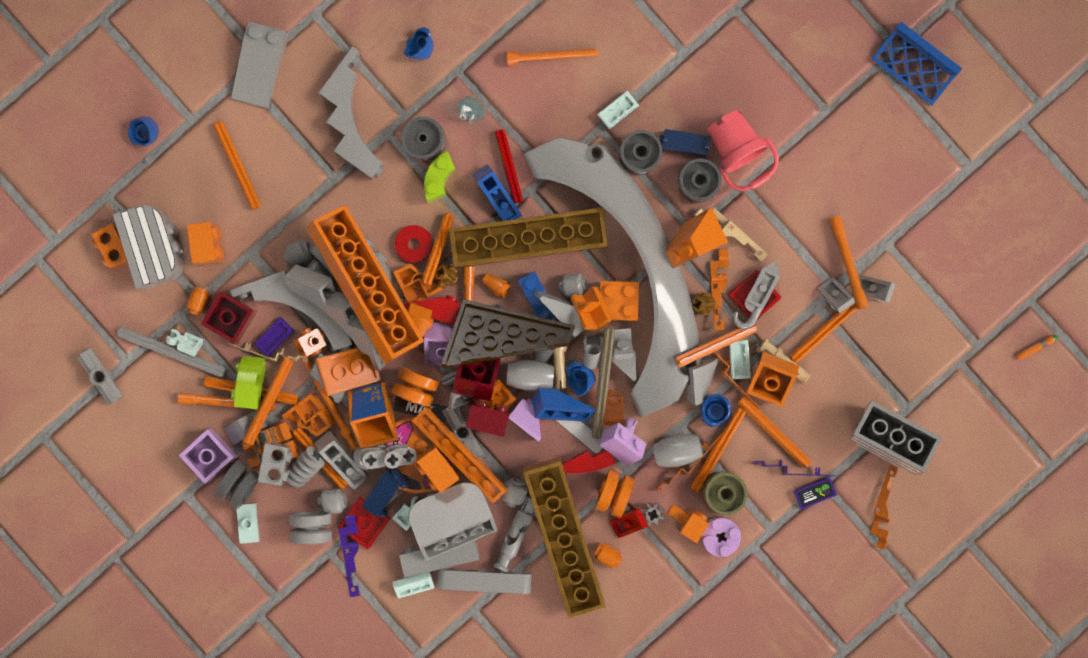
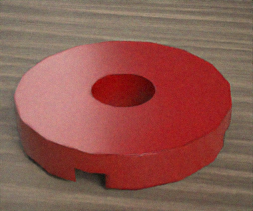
(402, 244)

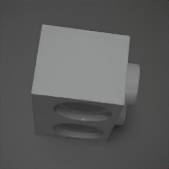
(270, 462)

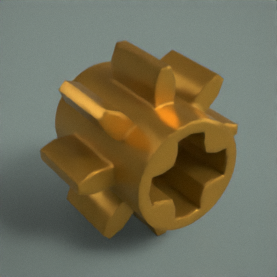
(446, 275)
(703, 303)

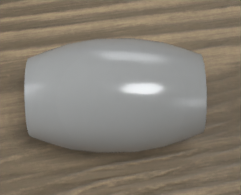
(530, 375)
(677, 450)

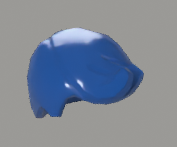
(420, 45)
(143, 131)
(580, 378)
(715, 410)

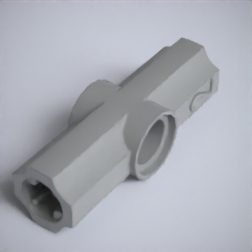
(92, 366)
(456, 420)

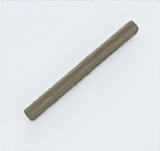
(603, 382)

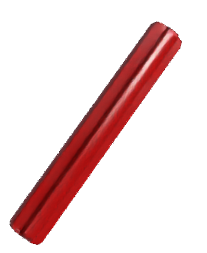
(509, 166)

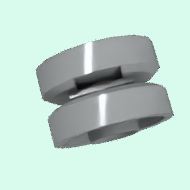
(310, 527)

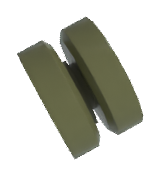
(733, 500)

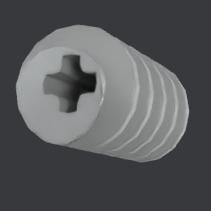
(305, 467)

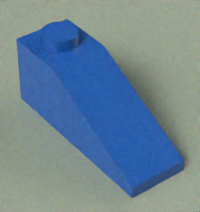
(496, 193)
(529, 285)
(559, 406)

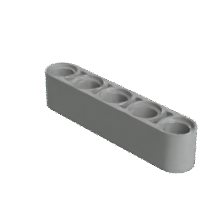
(484, 581)

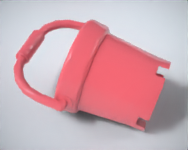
(738, 146)

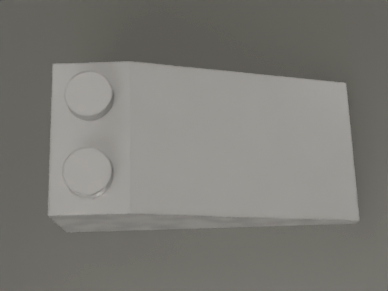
(259, 64)

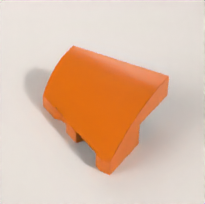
(410, 283)
(310, 415)

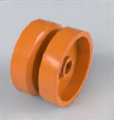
(415, 387)
(615, 494)

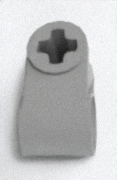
(592, 351)

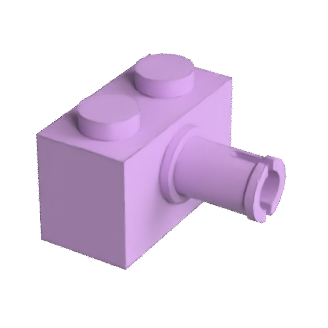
(622, 442)

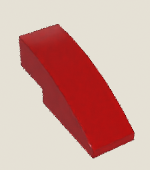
(585, 463)

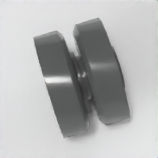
(643, 141)
(432, 146)
(710, 177)
(237, 485)

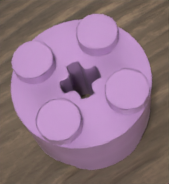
(725, 546)

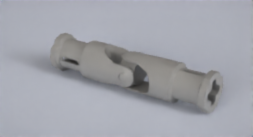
(518, 529)

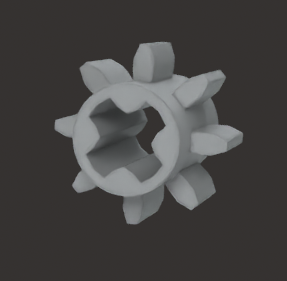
(657, 511)

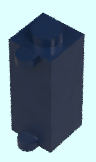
(685, 143)
(384, 492)

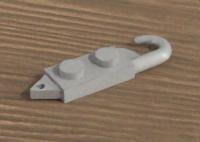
(759, 294)

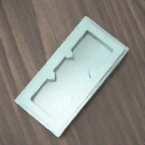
(618, 110)
(739, 360)
(248, 523)
(413, 585)

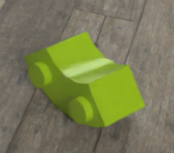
(437, 176)
(249, 382)

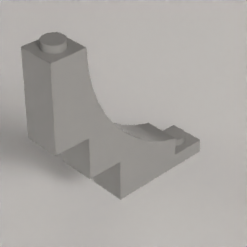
(339, 92)
(276, 290)
(322, 293)

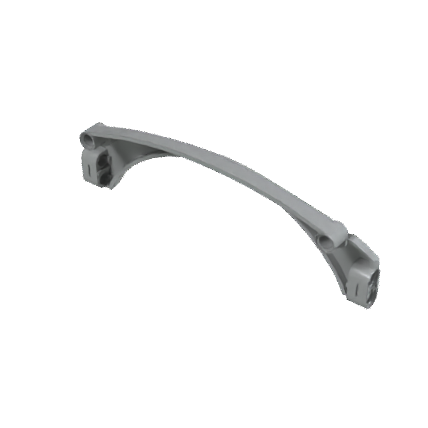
(616, 191)

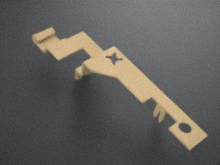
(736, 232)
(269, 358)

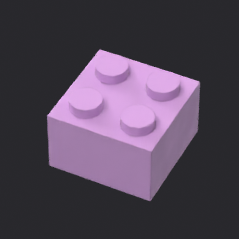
(208, 455)

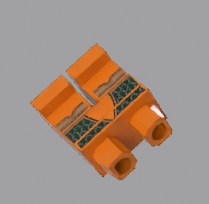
(275, 434)

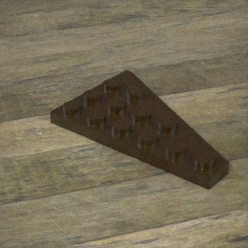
(495, 333)

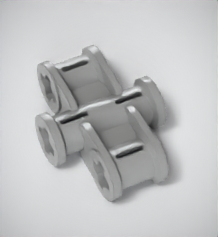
(386, 456)

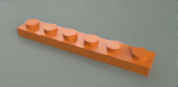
(459, 454)

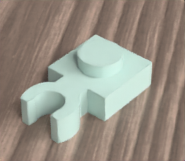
(188, 343)
(402, 515)

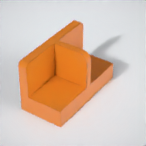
(591, 309)

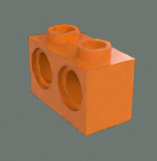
(108, 249)

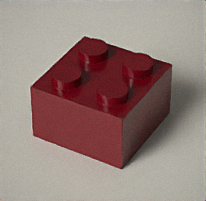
(228, 317)
(477, 379)
(487, 418)

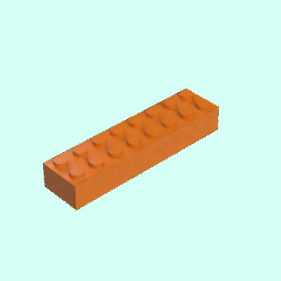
(364, 284)

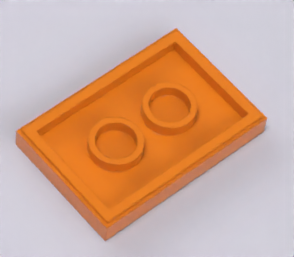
(346, 371)

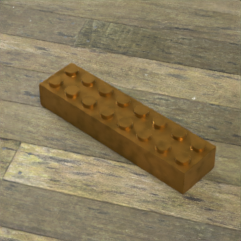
(528, 237)
(564, 537)

